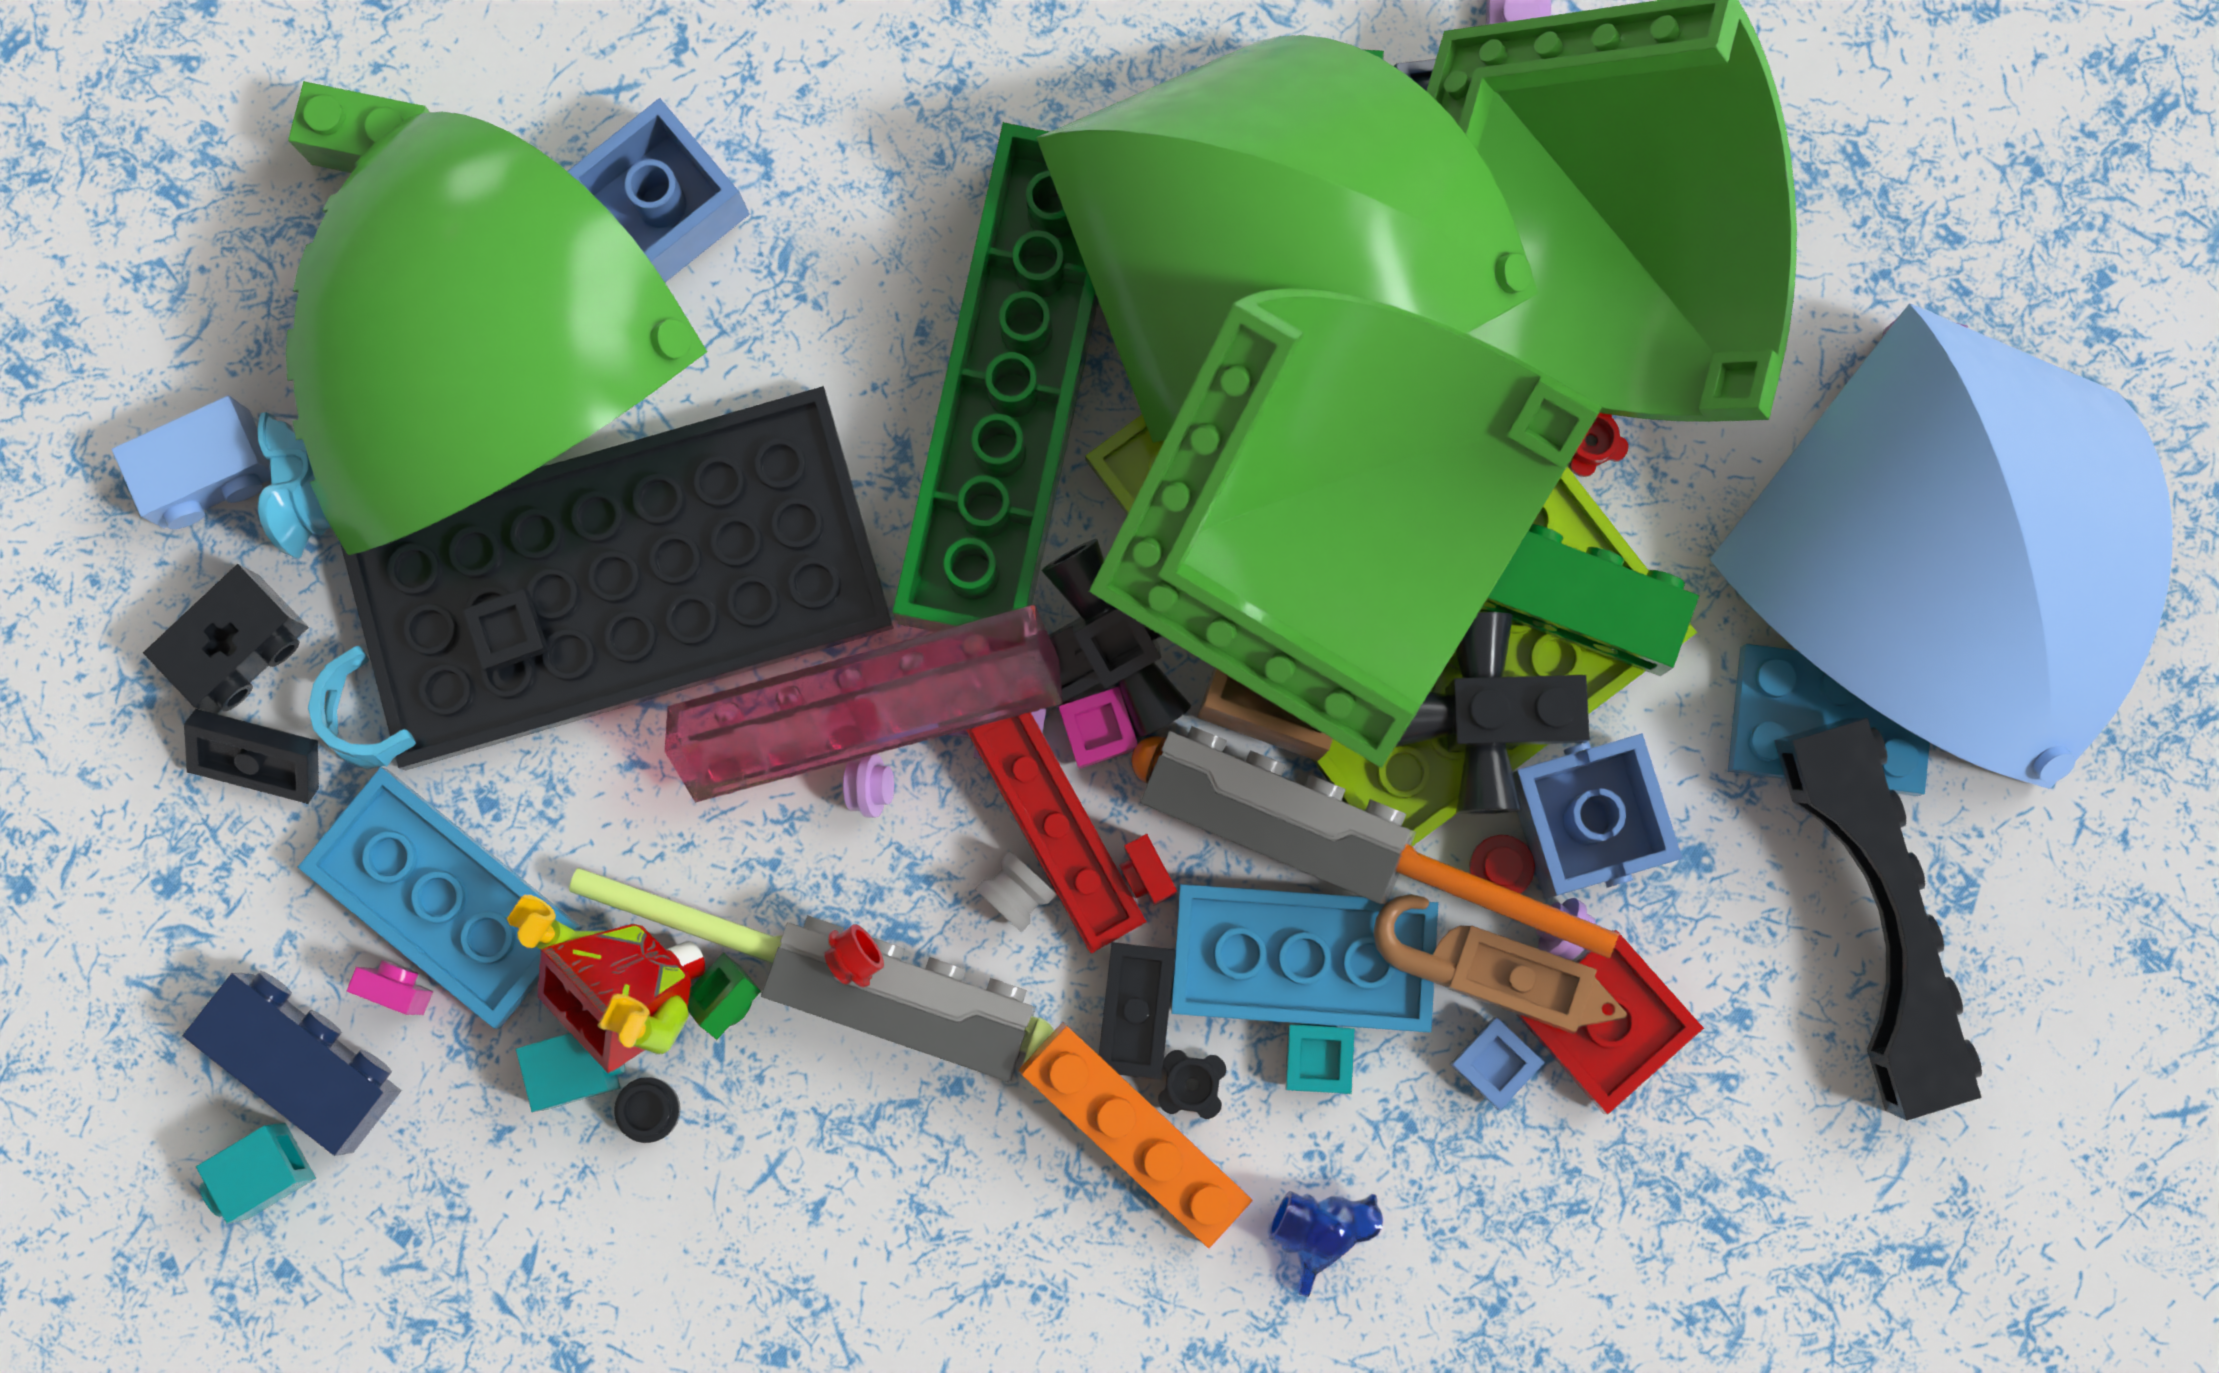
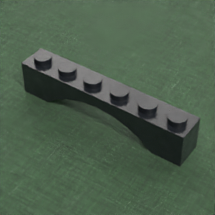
(1918, 1038)

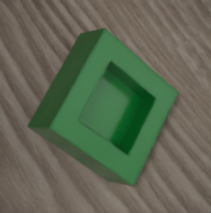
(721, 996)

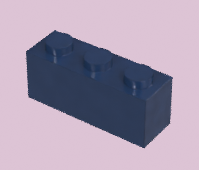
(293, 1061)

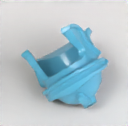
(288, 505)

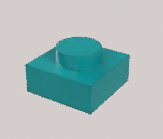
(1319, 1059)

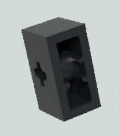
(196, 649)

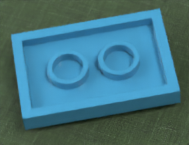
(1788, 694)

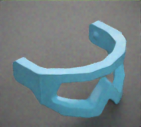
(326, 721)

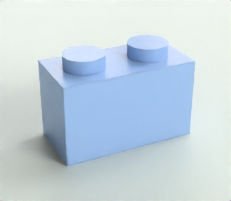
(194, 464)

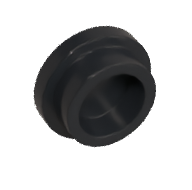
(647, 1109)

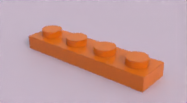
(1135, 1135)

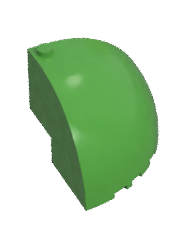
(465, 326)

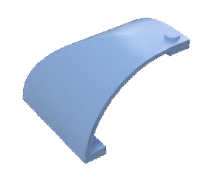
(1967, 547)

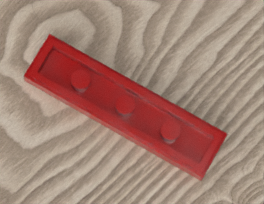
(1057, 829)

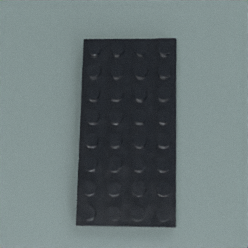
(643, 571)

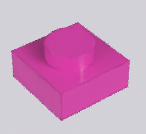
(1098, 727)
(391, 987)

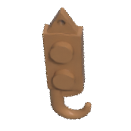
(1499, 972)

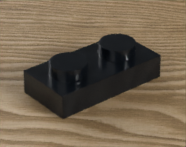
(251, 756)
(1137, 1009)

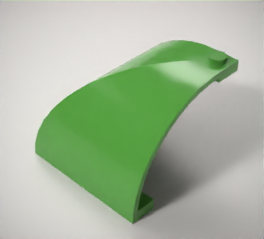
(1272, 176)
(1645, 198)
(1340, 505)

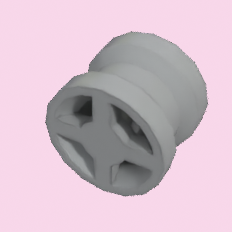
(1015, 891)

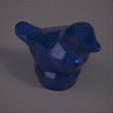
(1323, 1230)

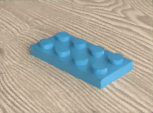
(431, 895)
(1297, 959)

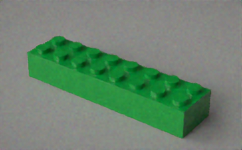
(1001, 404)

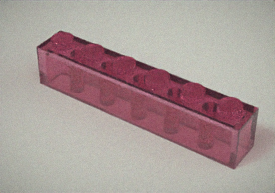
(864, 704)

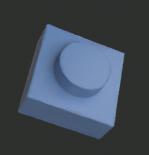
(1497, 1063)

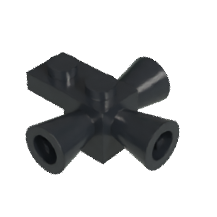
(1109, 646)
(1496, 714)

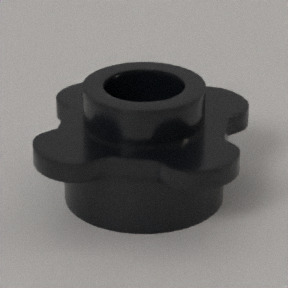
(1204, 1098)

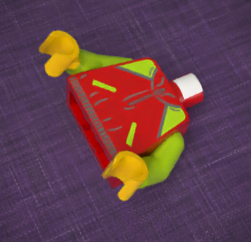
(610, 986)

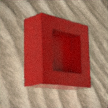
(1146, 871)

